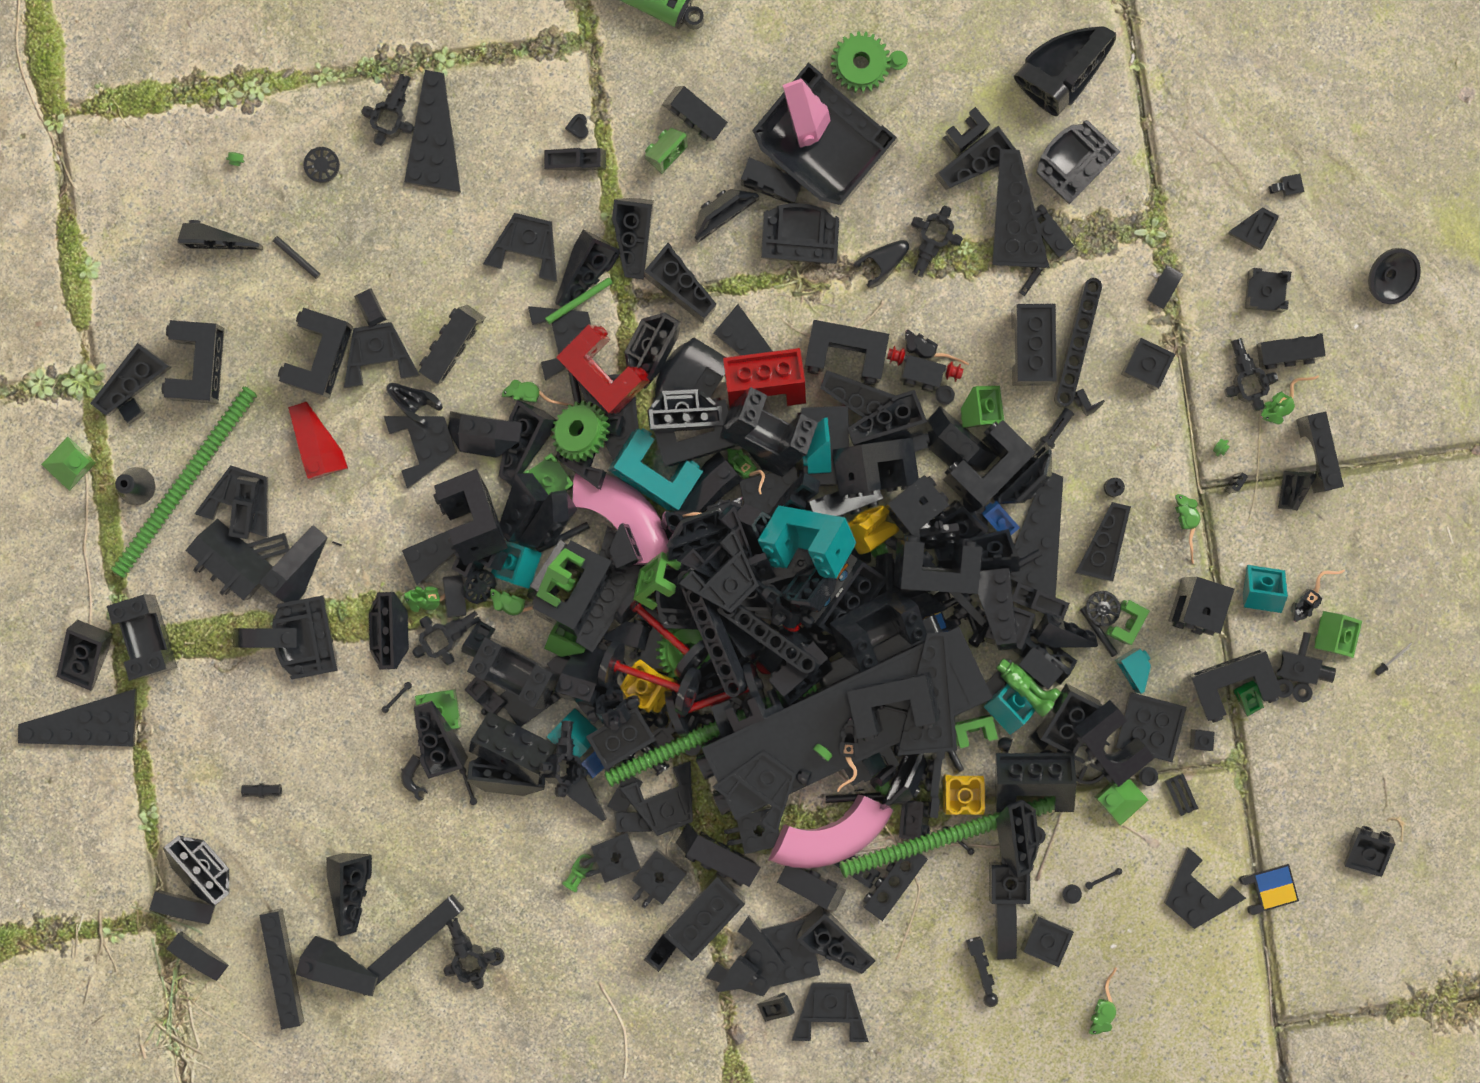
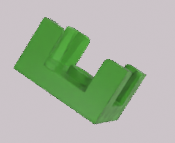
(551, 475)
(558, 576)
(652, 579)
(1132, 625)
(446, 703)
(973, 725)

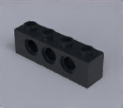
(882, 908)

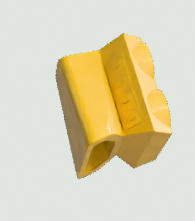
(871, 529)
(650, 694)
(963, 795)

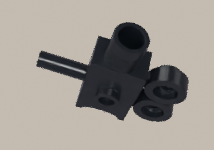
(1302, 669)

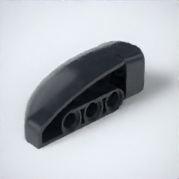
(1064, 66)

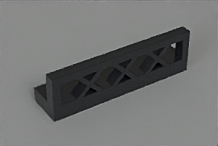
(1058, 655)

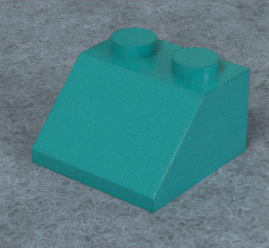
(819, 453)
(519, 565)
(1265, 589)
(1135, 668)
(1009, 709)
(581, 729)

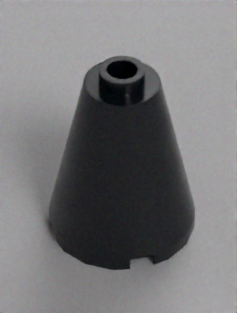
(135, 486)

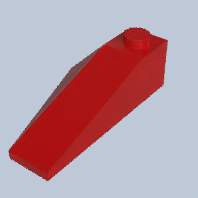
(316, 445)

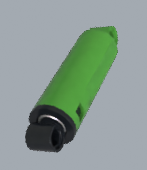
(670, 11)

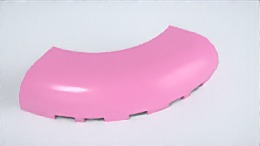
(626, 505)
(834, 841)

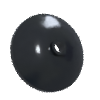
(1401, 278)

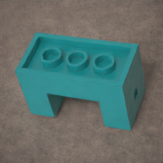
(665, 493)
(823, 535)

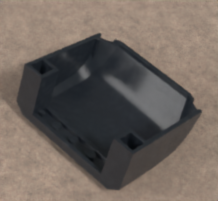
(841, 157)

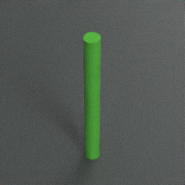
(579, 300)

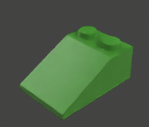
(667, 149)

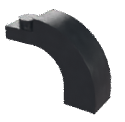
(265, 637)

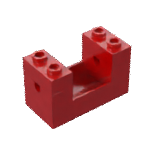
(767, 372)
(609, 393)

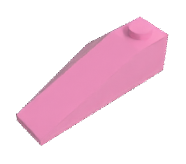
(806, 112)

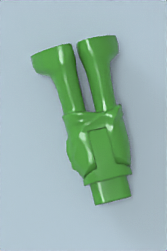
(1026, 686)

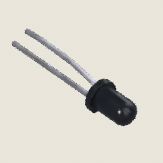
(1383, 667)

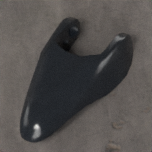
(887, 259)
(411, 399)

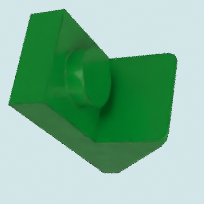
(1249, 697)

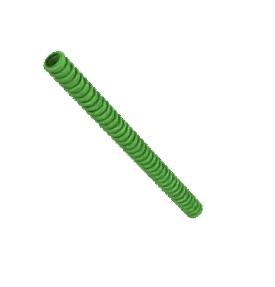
(184, 481)
(673, 748)
(933, 841)

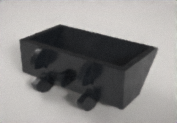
(228, 560)

